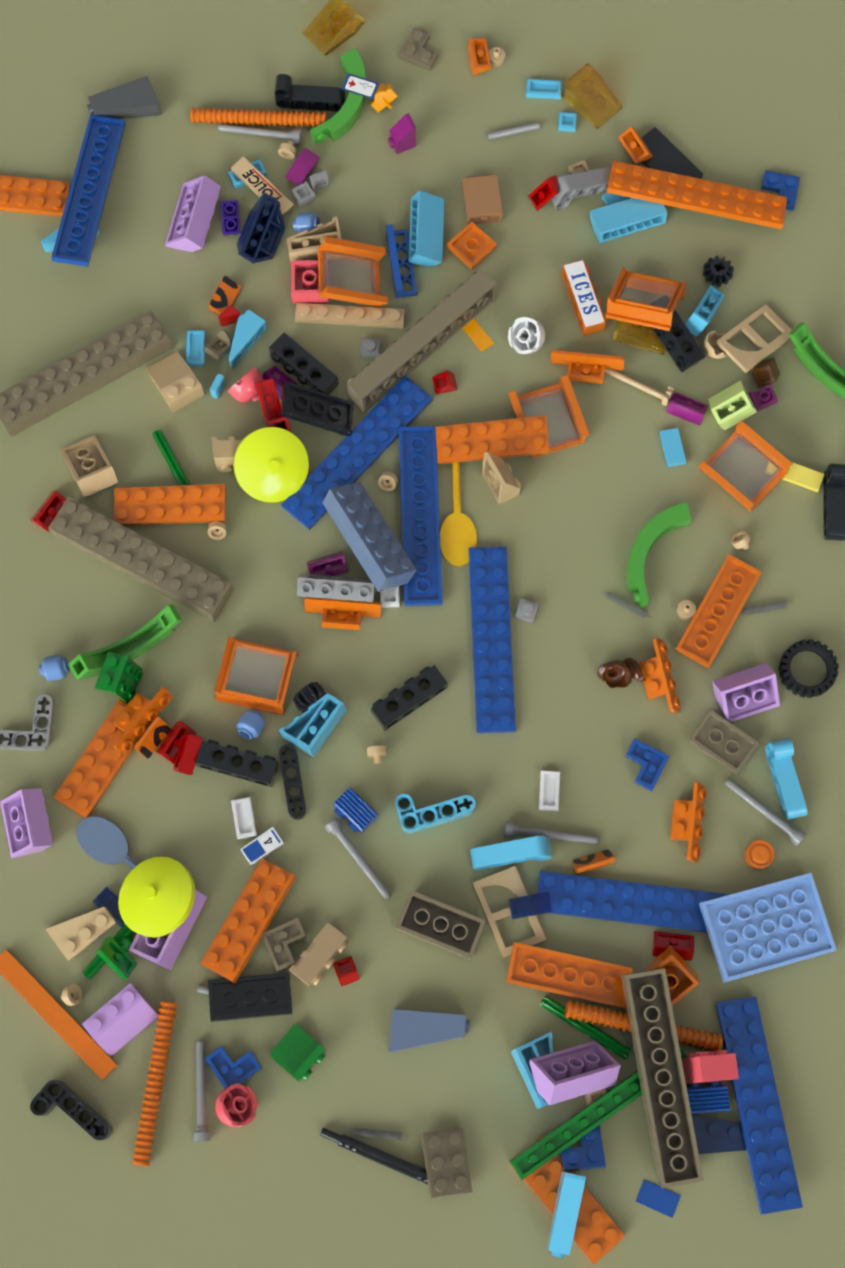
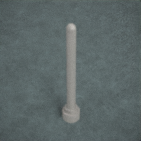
(294, 135)
(335, 828)
(513, 829)
(795, 835)
(201, 1132)

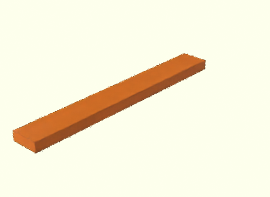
(56, 1016)

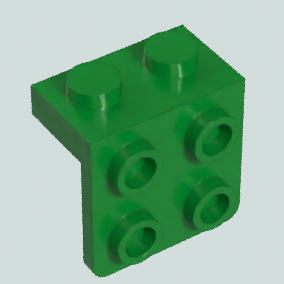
(119, 676)
(298, 1053)

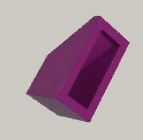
(403, 135)

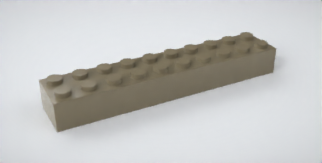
(422, 340)
(82, 373)
(141, 559)
(662, 1078)

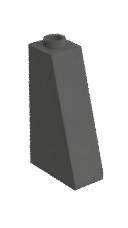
(126, 101)

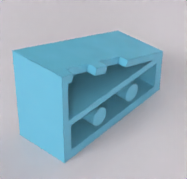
(315, 725)
(522, 1056)

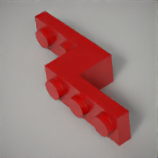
(271, 405)

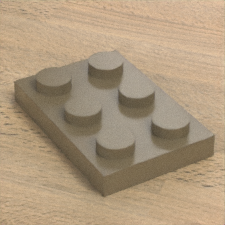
(723, 742)
(446, 1163)

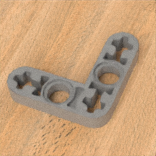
(37, 732)

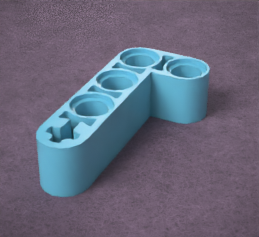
(785, 778)
(435, 809)
(510, 852)

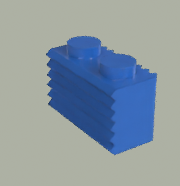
(355, 811)
(709, 1098)

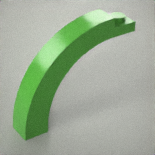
(352, 108)
(817, 360)
(664, 522)
(154, 632)

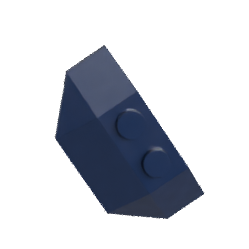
(261, 230)

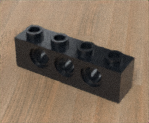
(680, 344)
(285, 345)
(405, 707)
(206, 760)

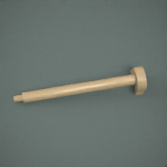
(664, 397)

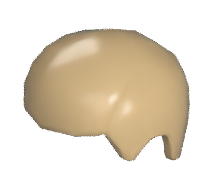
(710, 346)

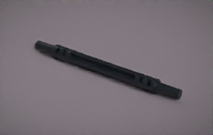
(376, 1155)

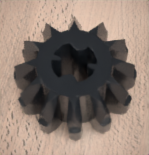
(713, 266)
(308, 695)

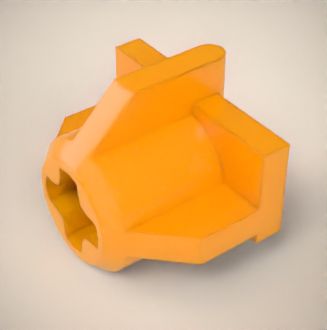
(383, 97)

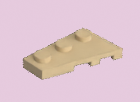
(80, 932)

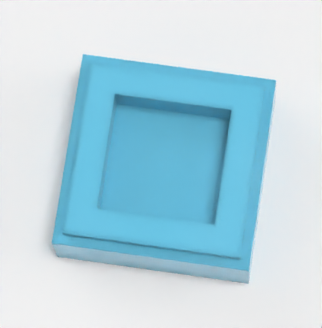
(567, 121)
(217, 386)

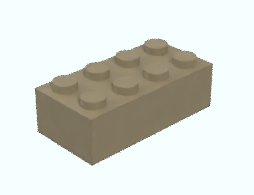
(440, 925)

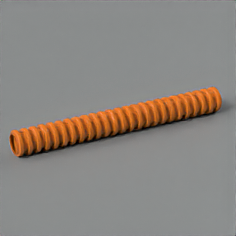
(257, 117)
(621, 1021)
(154, 1084)

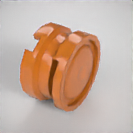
(759, 854)

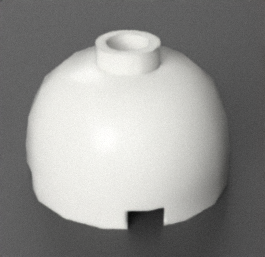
(526, 335)

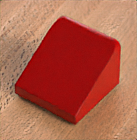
(229, 316)
(444, 382)
(346, 971)

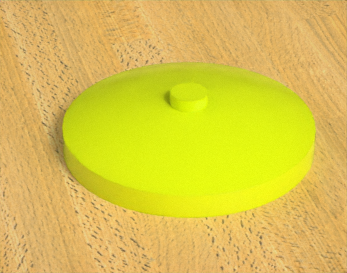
(271, 464)
(156, 897)

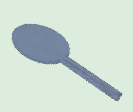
(104, 841)

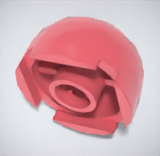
(245, 389)
(236, 1105)

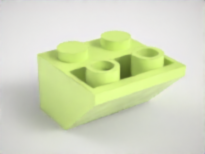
(732, 405)

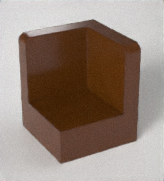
(766, 372)

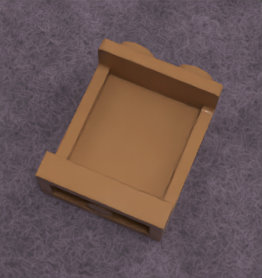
(482, 199)

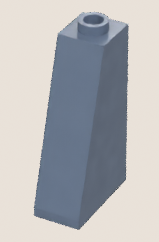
(421, 1028)

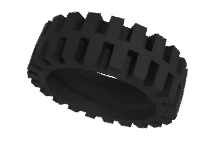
(820, 650)

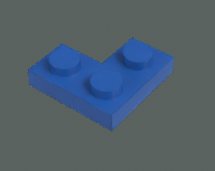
(784, 184)
(651, 761)
(229, 1072)
(587, 1156)

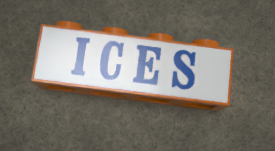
(583, 297)

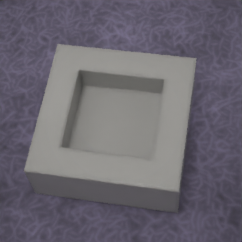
(319, 180)
(303, 194)
(369, 348)
(526, 610)

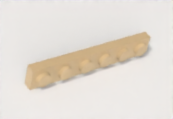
(349, 315)

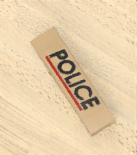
(259, 183)

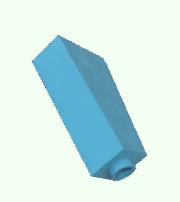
(565, 1213)

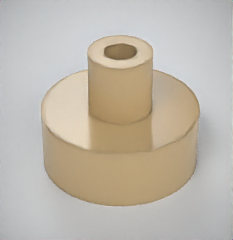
(497, 56)
(287, 150)
(387, 481)
(217, 530)
(741, 540)
(686, 610)
(376, 753)
(71, 995)

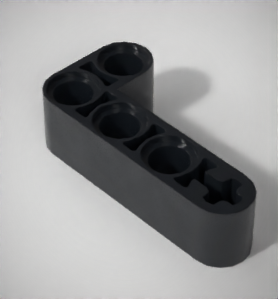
(307, 97)
(834, 502)
(74, 1113)

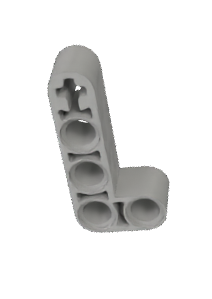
(580, 185)

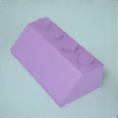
(193, 214)
(166, 948)
(574, 1072)

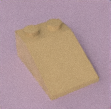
(175, 381)
(89, 466)
(500, 478)

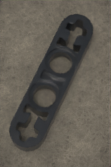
(294, 781)

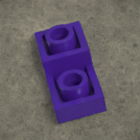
(230, 217)

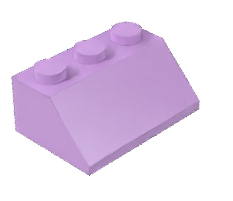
(746, 692)
(26, 822)
(120, 1020)

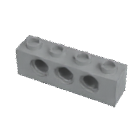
(335, 587)

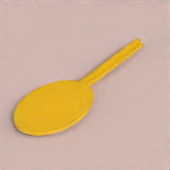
(457, 530)

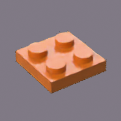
(471, 245)

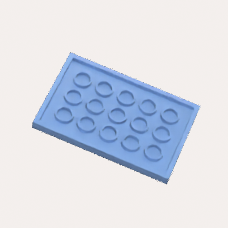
(767, 927)

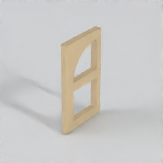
(748, 359)
(511, 880)

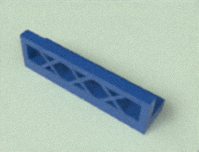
(394, 261)

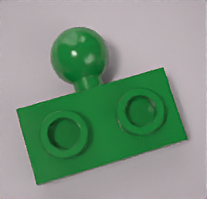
(116, 955)

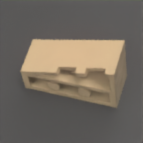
(306, 243)
(224, 453)
(319, 955)

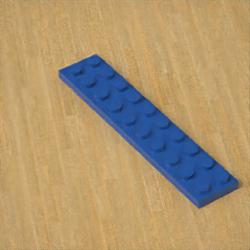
(88, 191)
(358, 450)
(420, 514)
(491, 640)
(625, 901)
(759, 1107)

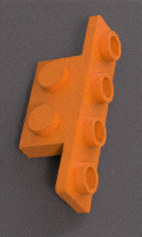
(585, 366)
(342, 613)
(659, 677)
(138, 717)
(688, 821)

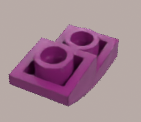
(302, 167)
(763, 398)

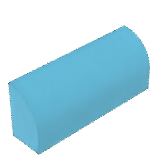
(626, 218)
(426, 229)

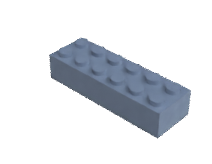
(369, 536)

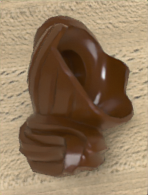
(620, 673)

